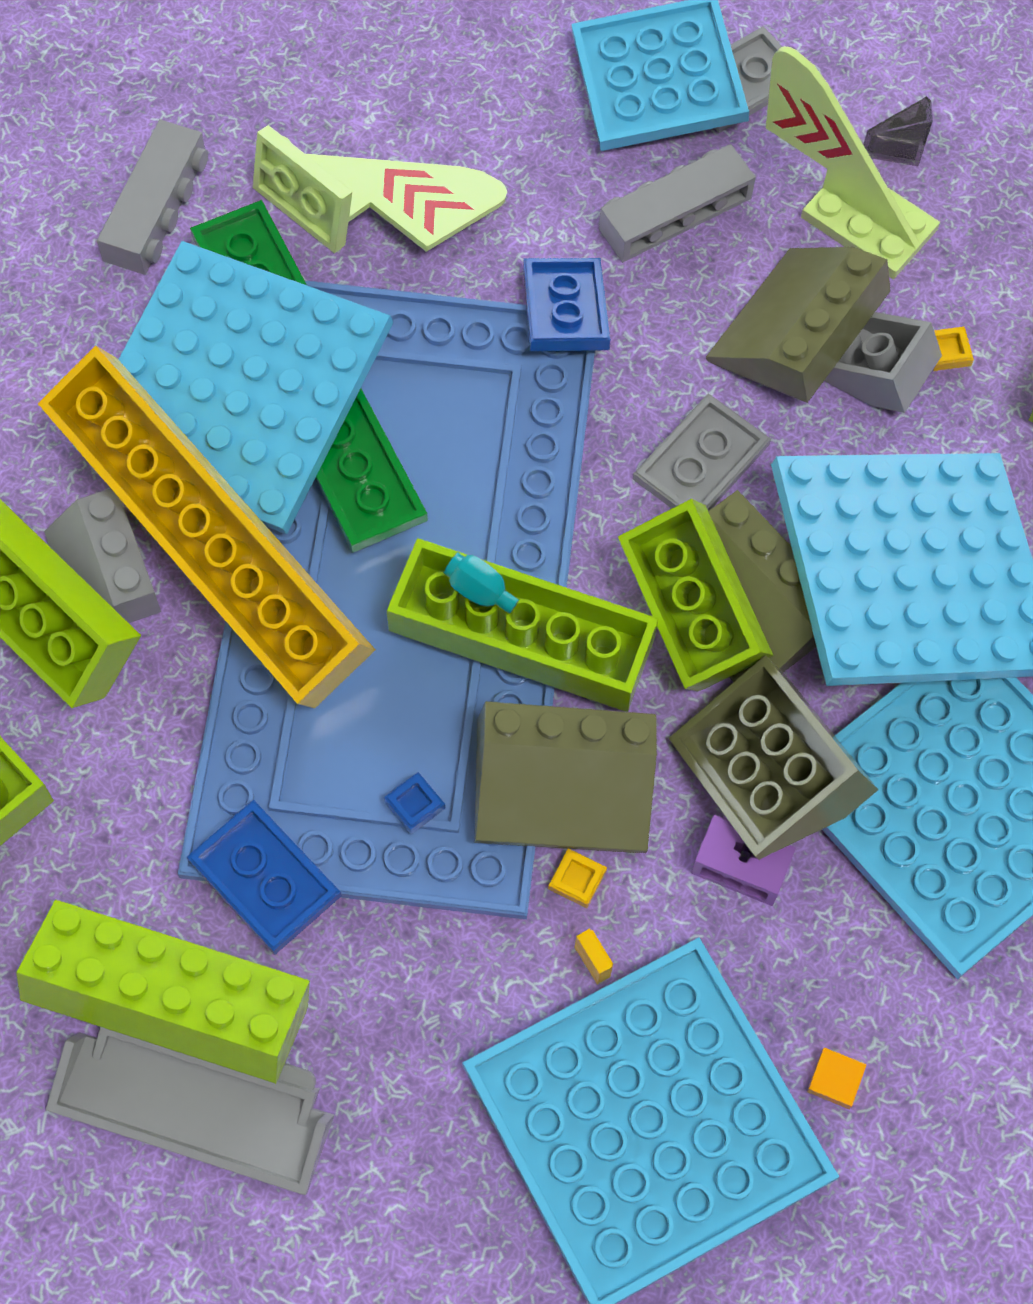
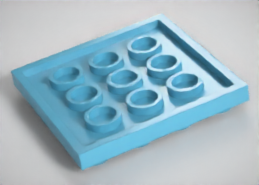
(659, 73)

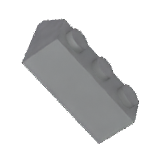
(102, 549)

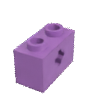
(720, 863)

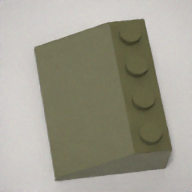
(803, 318)
(768, 577)
(771, 761)
(564, 777)

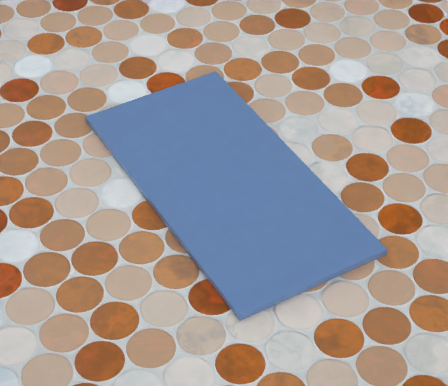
(497, 465)

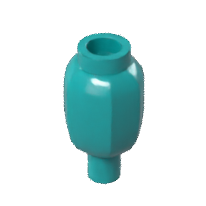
(479, 582)

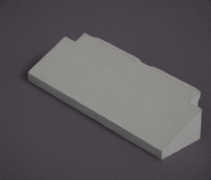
(194, 1107)

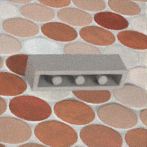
(153, 197)
(676, 202)

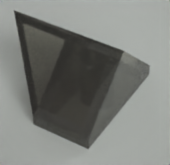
(902, 135)

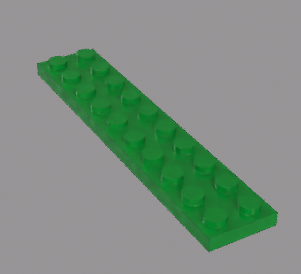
(361, 471)

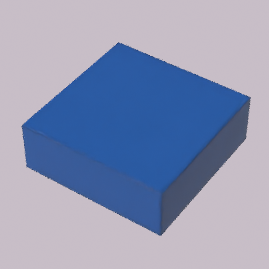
(414, 803)

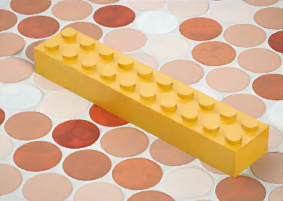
(206, 528)

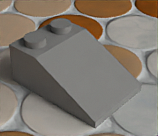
(888, 361)

